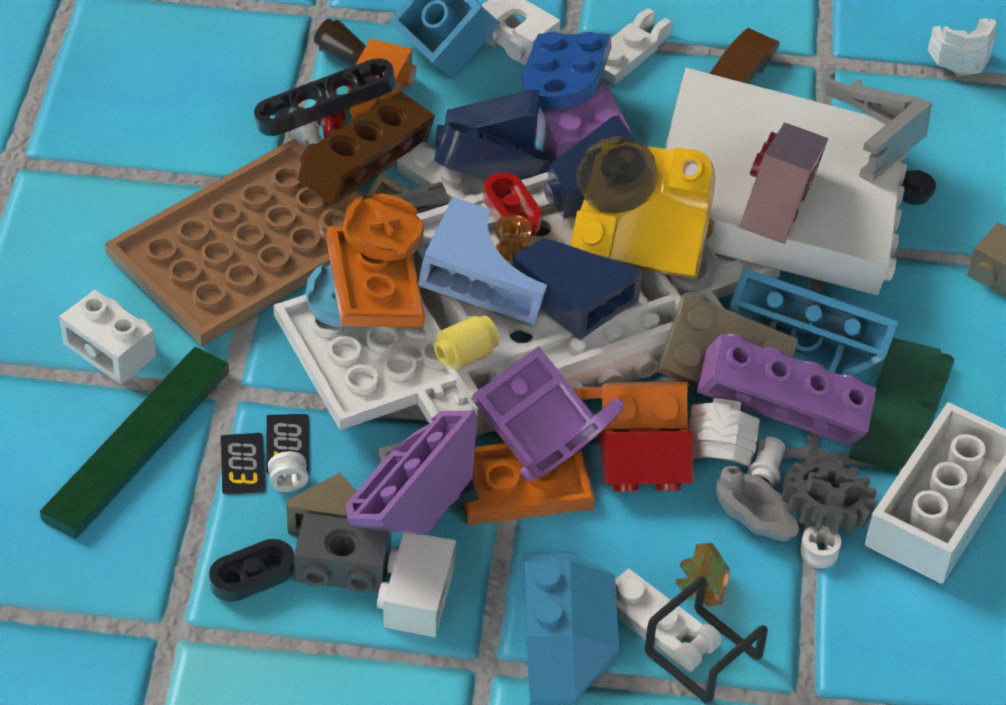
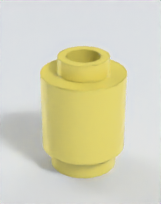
(466, 341)

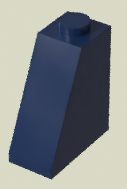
(506, 116)
(562, 182)
(581, 286)

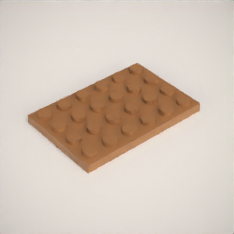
(232, 245)

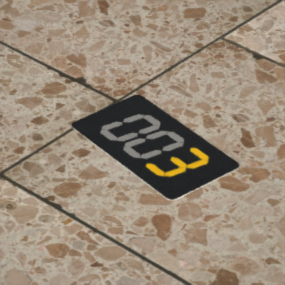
(287, 434)
(242, 463)

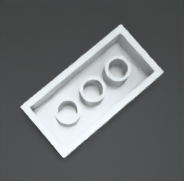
(941, 494)

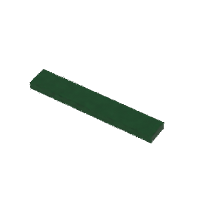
(134, 442)

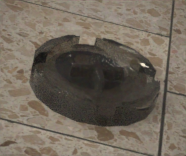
(617, 175)

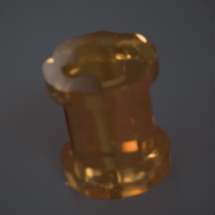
(513, 235)

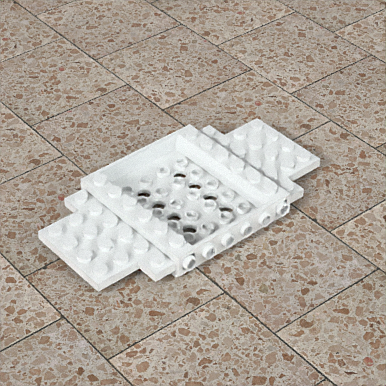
(387, 369)

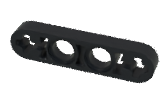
(323, 92)

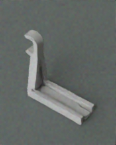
(904, 119)

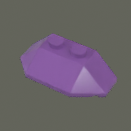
(418, 477)

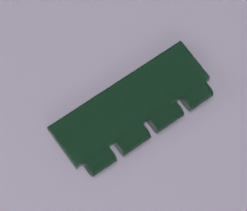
(903, 404)

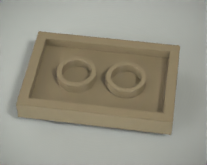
(697, 327)

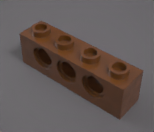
(364, 147)

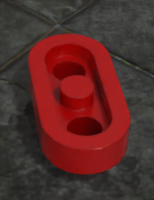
(508, 196)

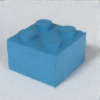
(445, 30)

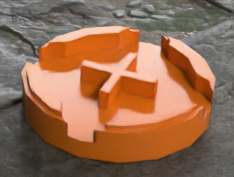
(383, 227)

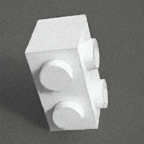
(108, 336)

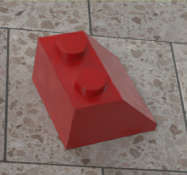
(646, 457)

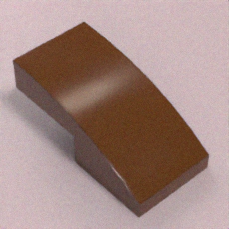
(746, 56)

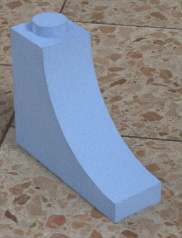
(470, 269)

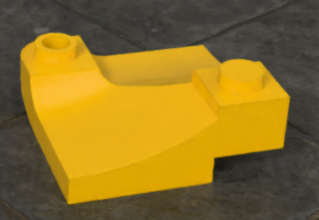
(664, 231)

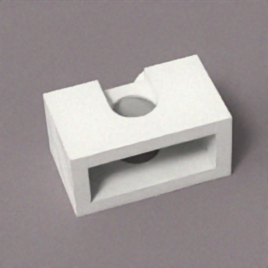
(515, 34)

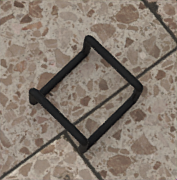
(758, 635)

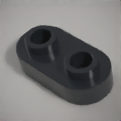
(250, 570)

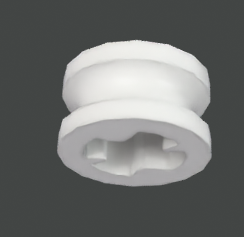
(288, 471)
(809, 549)

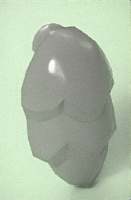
(755, 505)

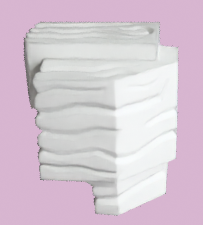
(962, 51)
(723, 432)

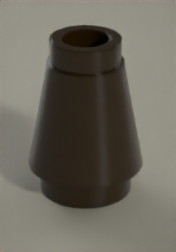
(338, 41)

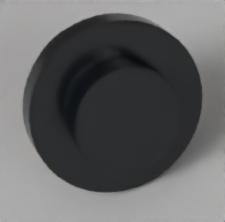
(918, 187)

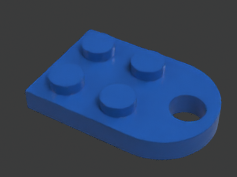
(566, 64)

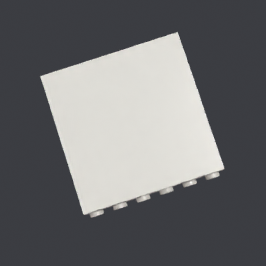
(843, 224)

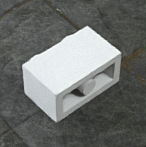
(417, 584)

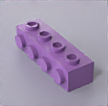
(787, 389)

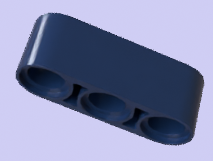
(485, 154)

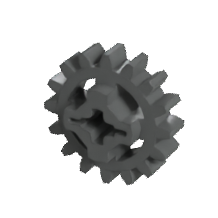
(829, 495)

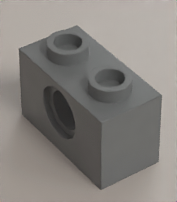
(341, 554)

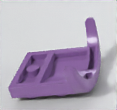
(540, 414)

